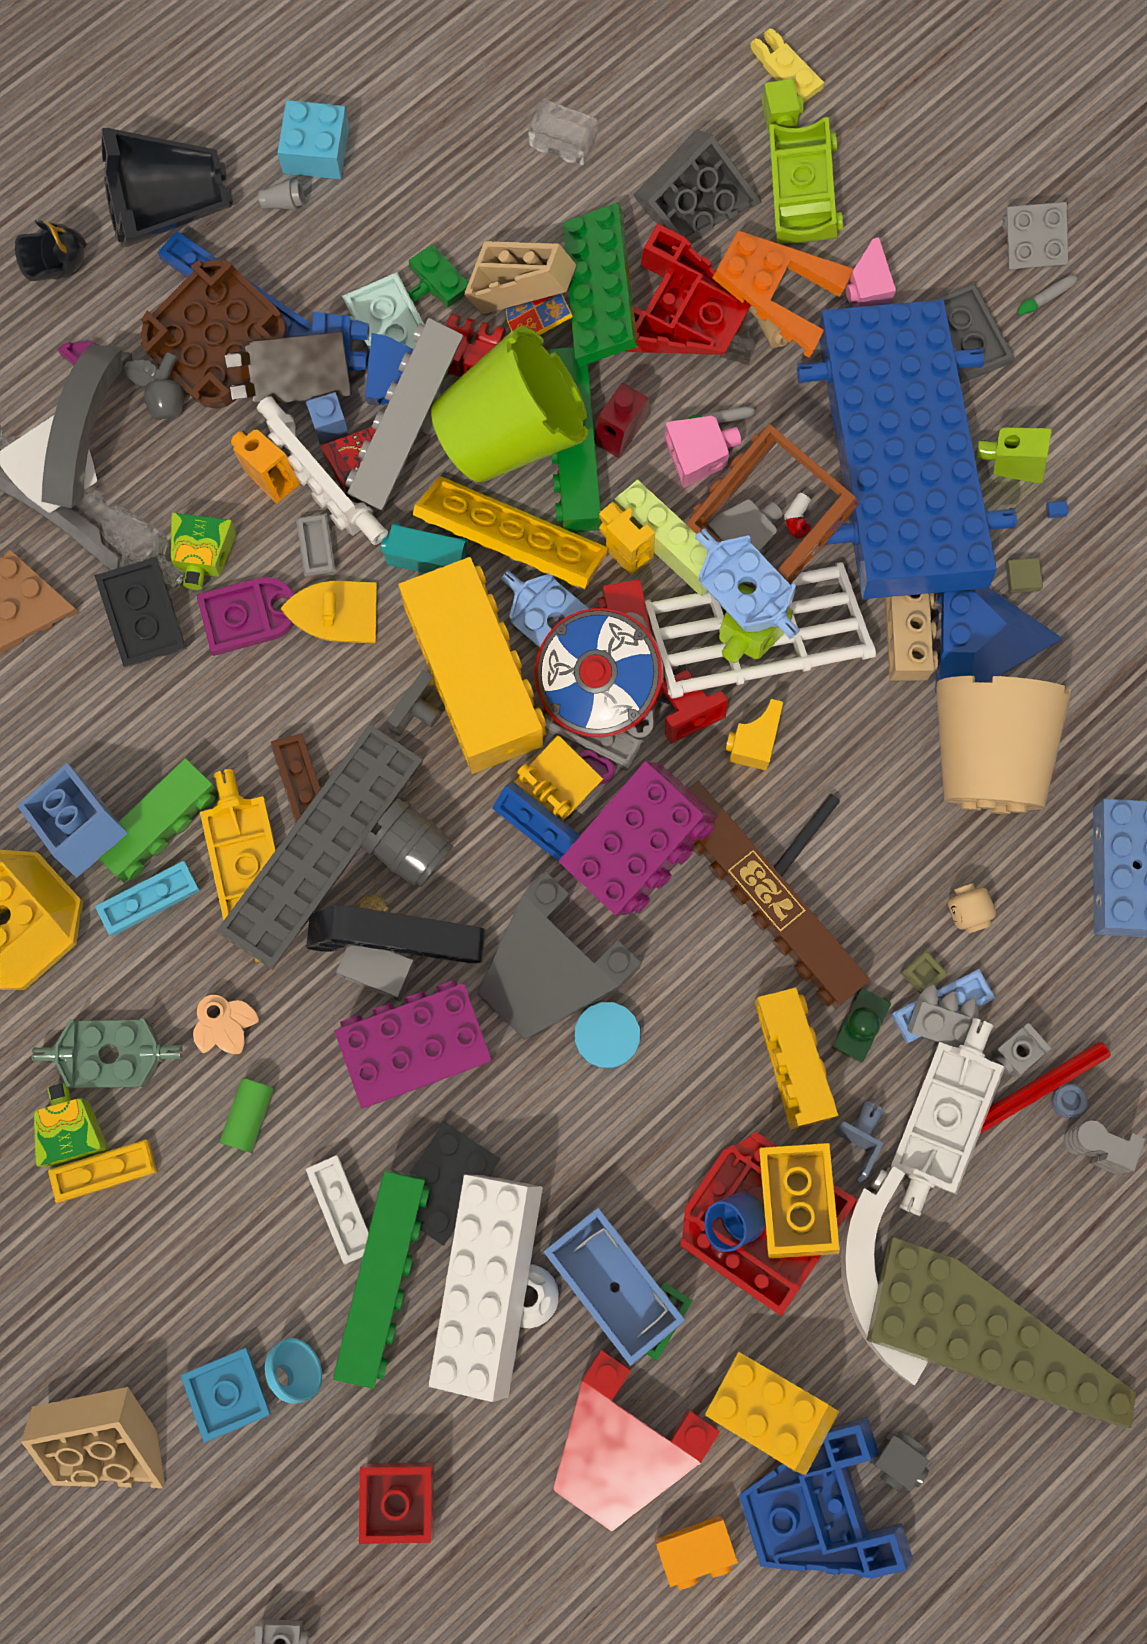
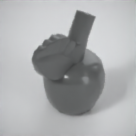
(162, 396)

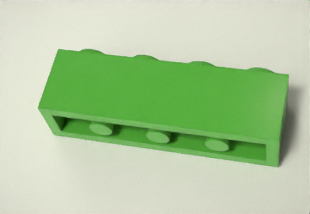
(158, 818)

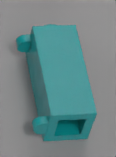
(420, 549)

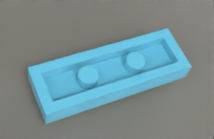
(147, 898)

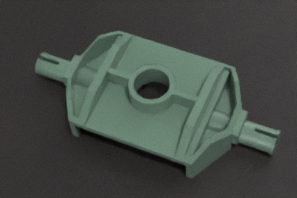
(81, 1048)

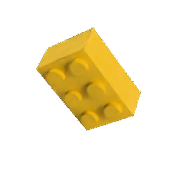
(799, 1200)
(772, 1413)

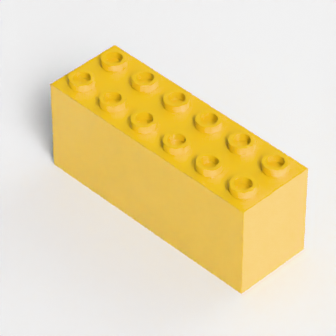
(473, 664)

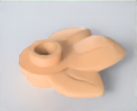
(225, 1028)

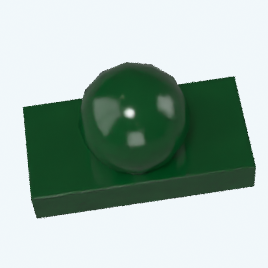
(861, 1025)

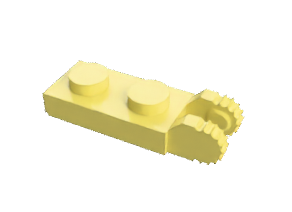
(786, 65)

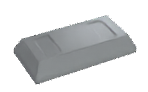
(315, 545)

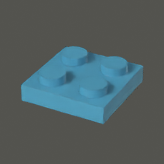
(226, 1394)

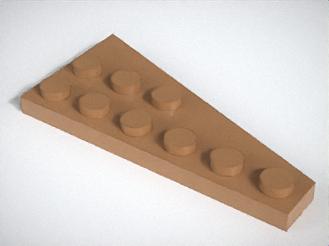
(26, 602)

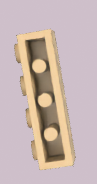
(910, 637)

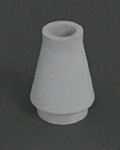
(282, 196)

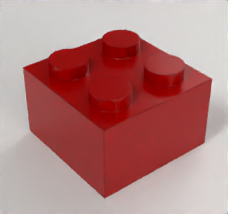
(396, 1503)

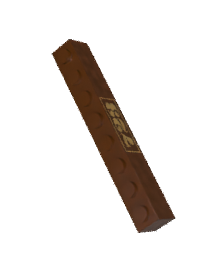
(778, 908)

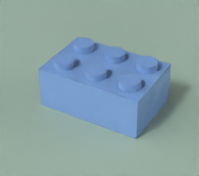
(71, 820)

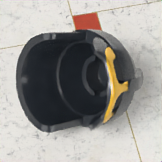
(51, 253)

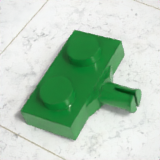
(436, 277)

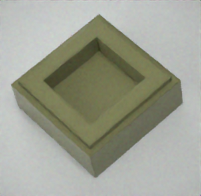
(1024, 575)
(924, 972)

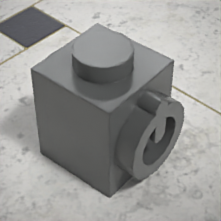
(901, 1461)

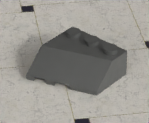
(696, 188)

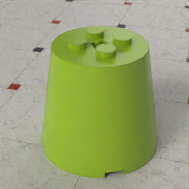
(509, 409)

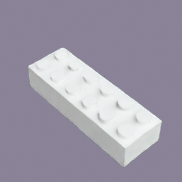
(485, 1287)

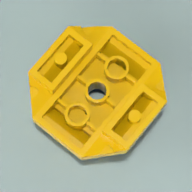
(41, 920)

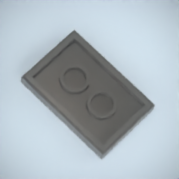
(974, 328)

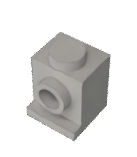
(1030, 1041)
(290, 1630)

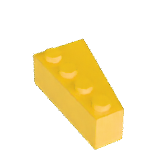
(795, 1059)

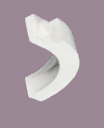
(859, 1267)

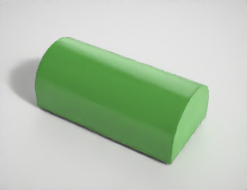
(247, 1115)

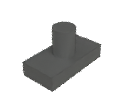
(414, 705)

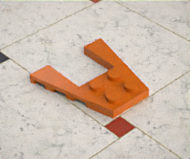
(755, 268)

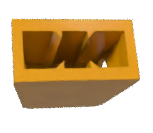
(257, 457)

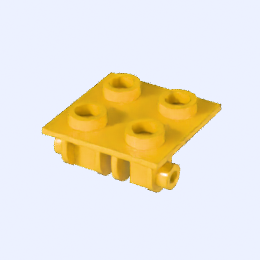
(558, 779)

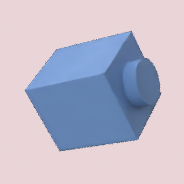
(327, 418)

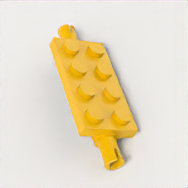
(237, 840)

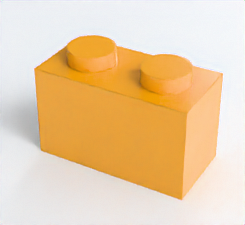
(696, 1552)

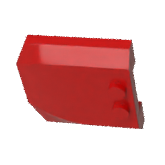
(749, 1267)

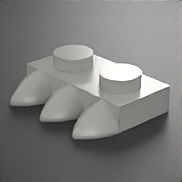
(942, 1021)

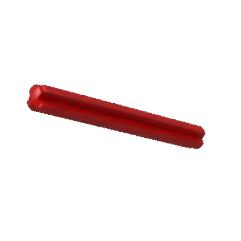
(1045, 1084)

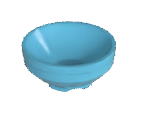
(301, 1367)

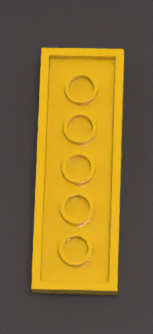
(511, 531)

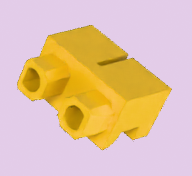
(626, 543)

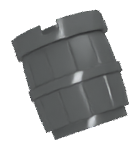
(408, 843)

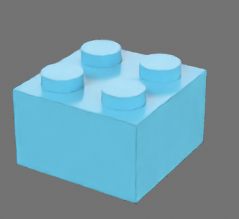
(313, 139)

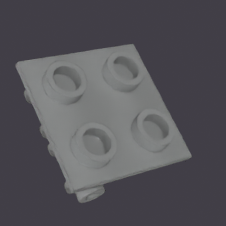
(1037, 235)

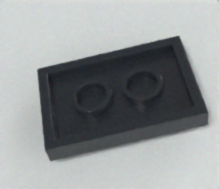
(140, 612)
(443, 1167)

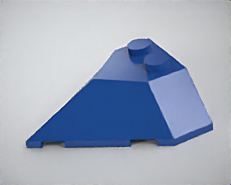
(986, 635)

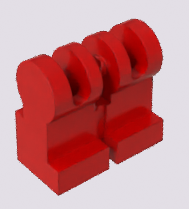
(467, 353)

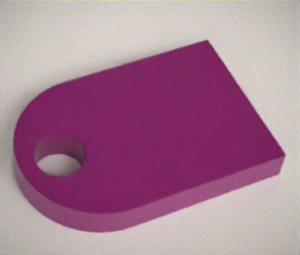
(244, 614)

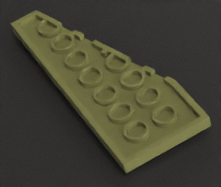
(962, 1322)

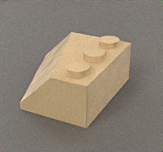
(95, 1441)

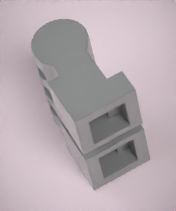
(1107, 1151)

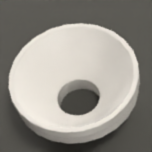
(547, 1298)

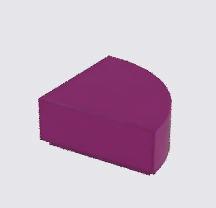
(73, 351)

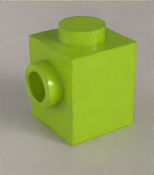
(781, 103)

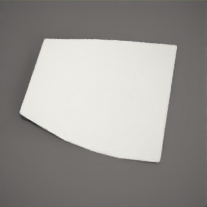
(25, 461)

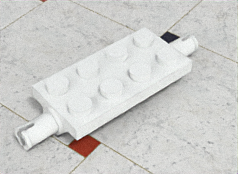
(308, 471)
(948, 1117)

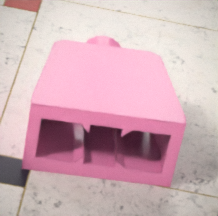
(699, 447)

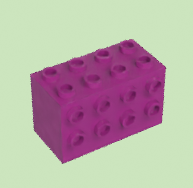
(639, 839)
(412, 1044)

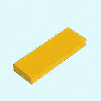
(102, 1171)

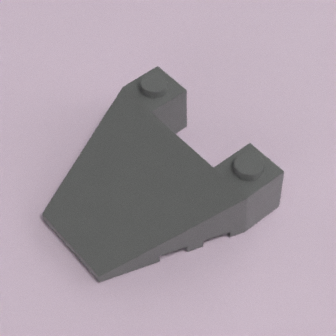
(542, 973)

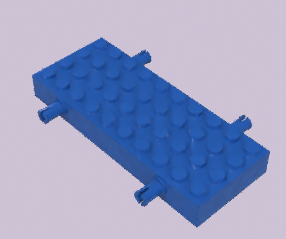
(906, 449)

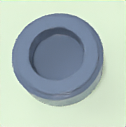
(1069, 1101)

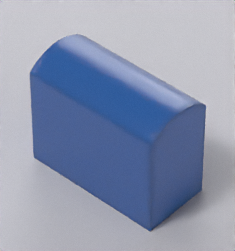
(1057, 509)

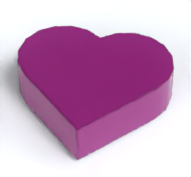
(601, 765)

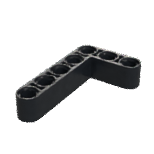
(387, 931)

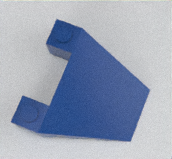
(818, 1517)

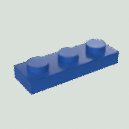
(535, 821)

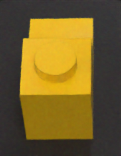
(754, 741)

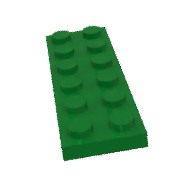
(600, 285)

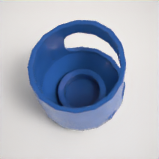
(742, 1217)

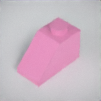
(871, 279)

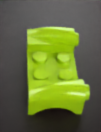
(804, 183)

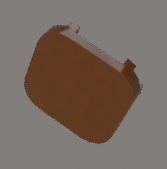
(205, 319)

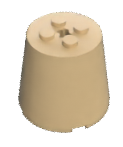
(999, 741)

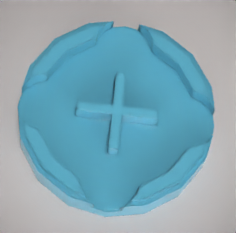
(607, 1035)

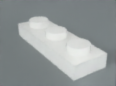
(339, 1208)

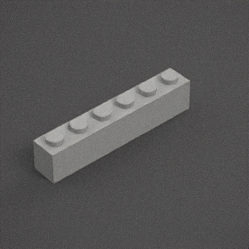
(405, 413)

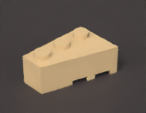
(518, 274)

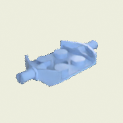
(736, 562)
(537, 603)

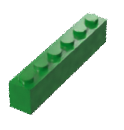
(577, 465)
(379, 1279)

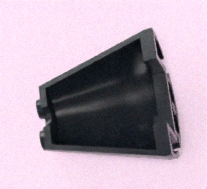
(159, 184)

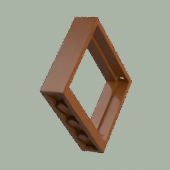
(740, 470)

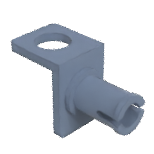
(861, 1135)

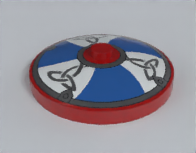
(599, 672)

